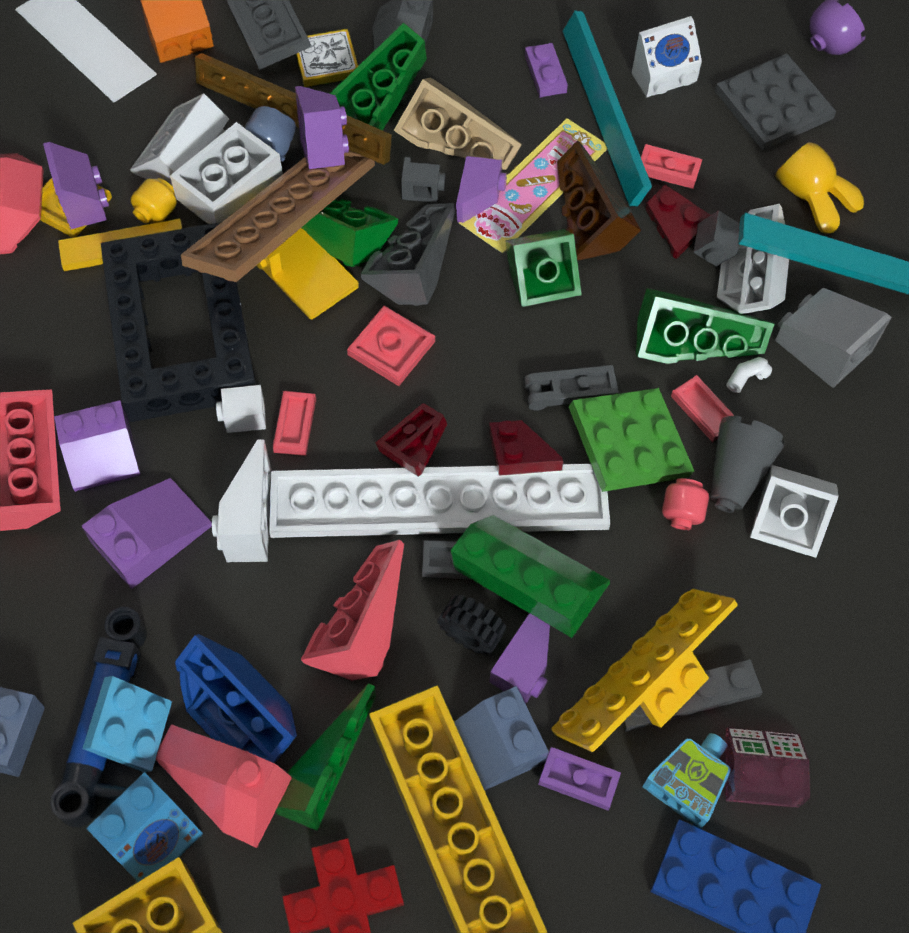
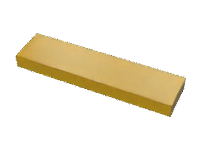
(86, 250)

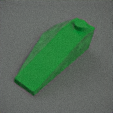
(323, 764)

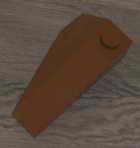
(593, 206)

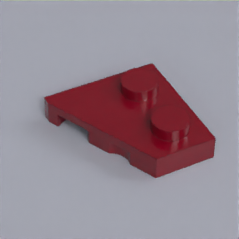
(521, 450)

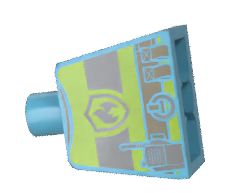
(691, 779)

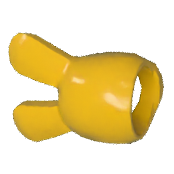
(810, 176)

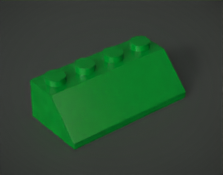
(528, 573)

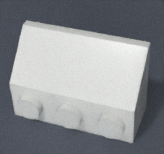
(180, 138)

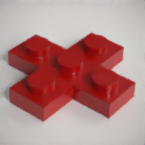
(343, 896)

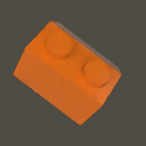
(176, 27)

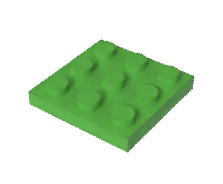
(630, 439)

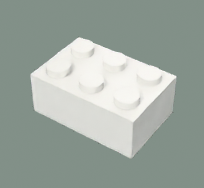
(226, 174)

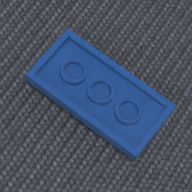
(733, 884)

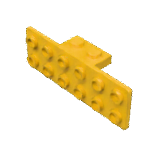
(308, 274)
(654, 673)

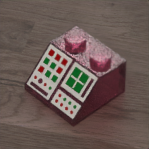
(767, 768)

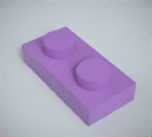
(546, 70)
(579, 778)

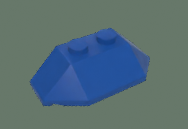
(234, 700)

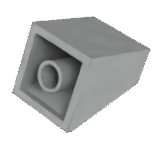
(831, 334)

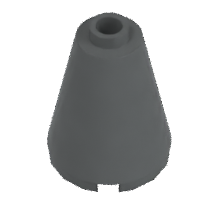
(742, 460)

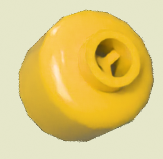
(153, 201)

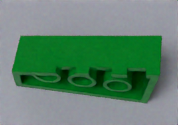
(382, 78)

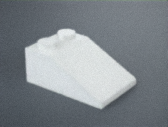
(245, 510)

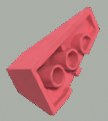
(225, 782)

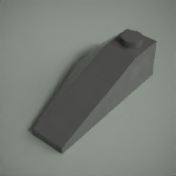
(413, 13)
(413, 261)

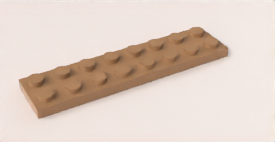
(272, 217)

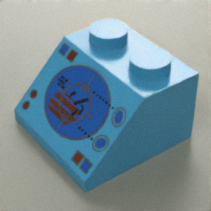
(144, 829)

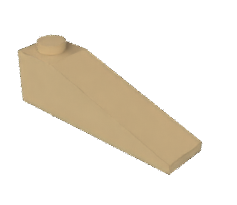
(450, 125)

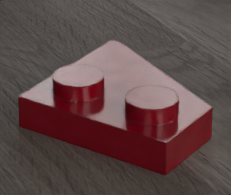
(675, 218)
(414, 439)

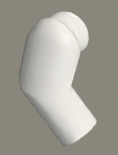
(756, 366)

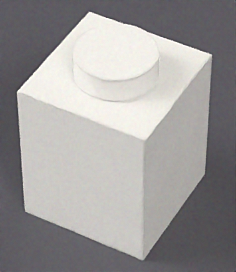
(242, 409)

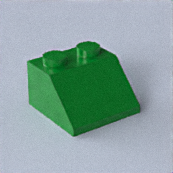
(544, 267)

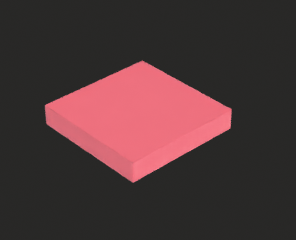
(391, 345)

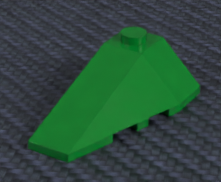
(351, 232)
(686, 329)

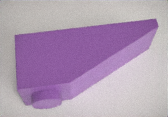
(524, 660)

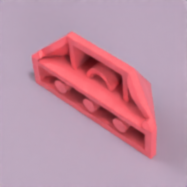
(19, 199)

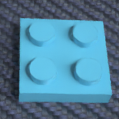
(127, 724)

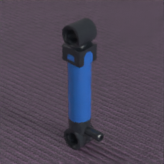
(84, 769)

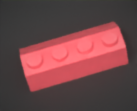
(27, 459)

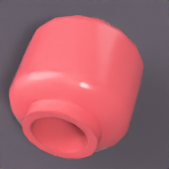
(685, 503)

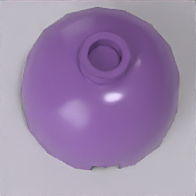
(835, 28)

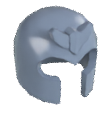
(272, 128)

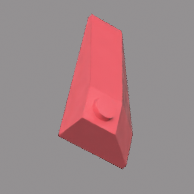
(361, 628)

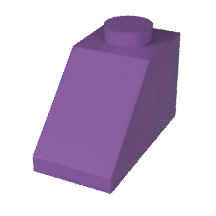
(479, 186)

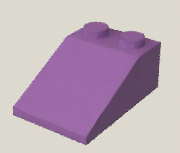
(146, 530)

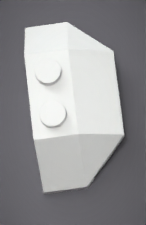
(754, 277)

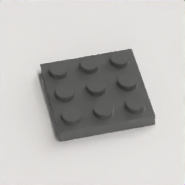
(775, 101)

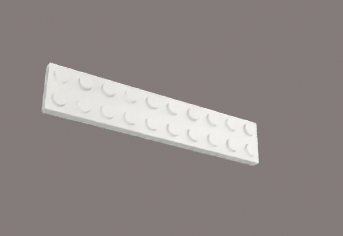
(434, 503)

